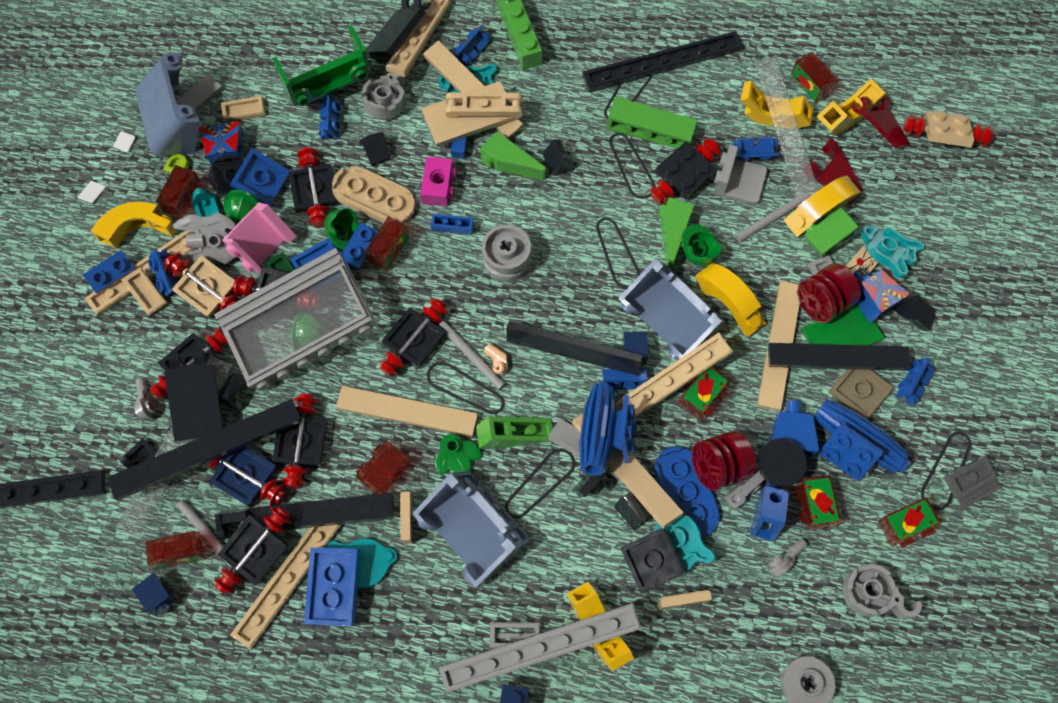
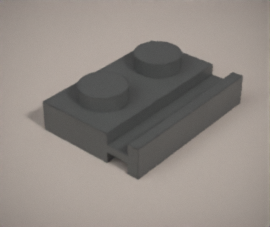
(972, 482)

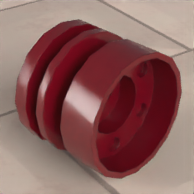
(828, 292)
(723, 460)

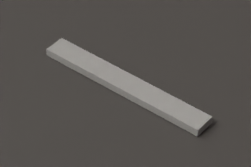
(540, 647)

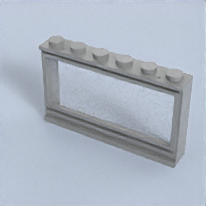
(296, 320)

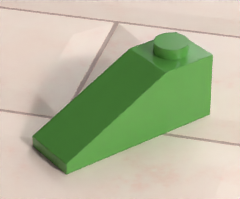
(509, 158)
(674, 220)
(512, 432)

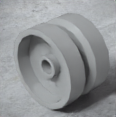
(506, 252)

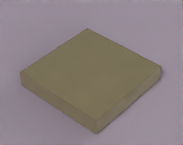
(861, 391)

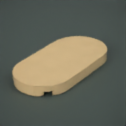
(373, 194)

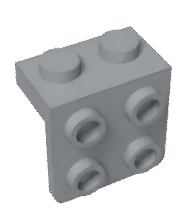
(739, 178)

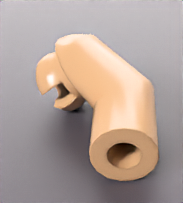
(500, 360)

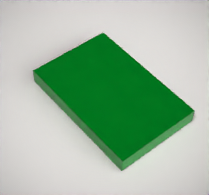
(846, 329)

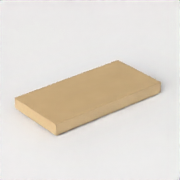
(447, 130)

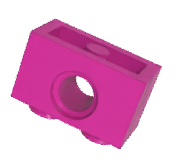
(438, 170)

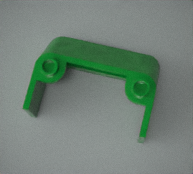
(327, 77)

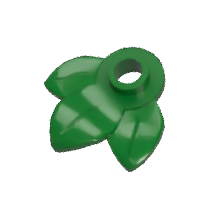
(457, 459)

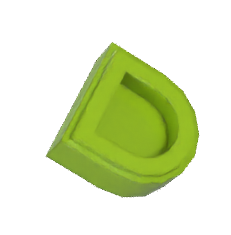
(177, 159)

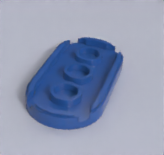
(679, 481)

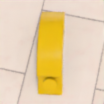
(758, 109)
(842, 117)
(814, 208)
(126, 217)
(735, 294)
(586, 604)

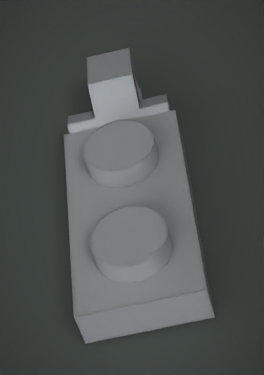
(737, 495)

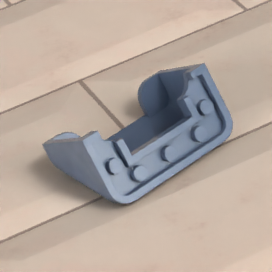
(167, 126)
(671, 309)
(472, 525)

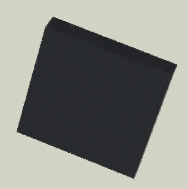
(653, 560)

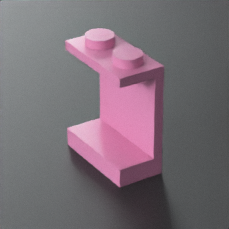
(257, 237)

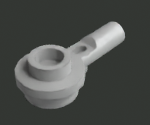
(142, 406)
(780, 564)

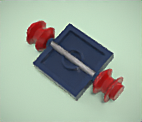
(245, 476)

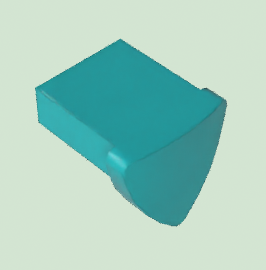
(204, 202)

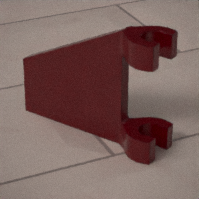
(882, 120)
(836, 168)

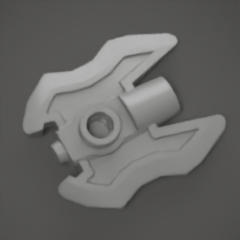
(208, 237)

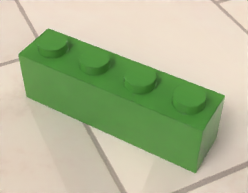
(520, 33)
(650, 123)

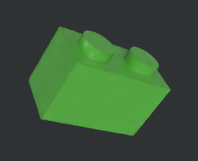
(831, 232)

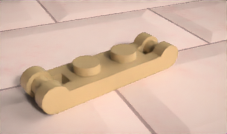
(484, 104)

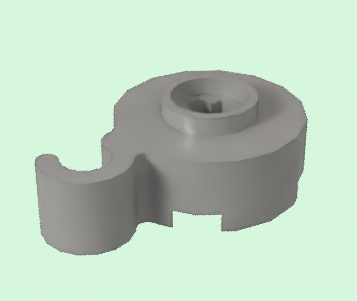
(384, 96)
(886, 593)
(812, 668)

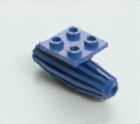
(605, 429)
(857, 442)

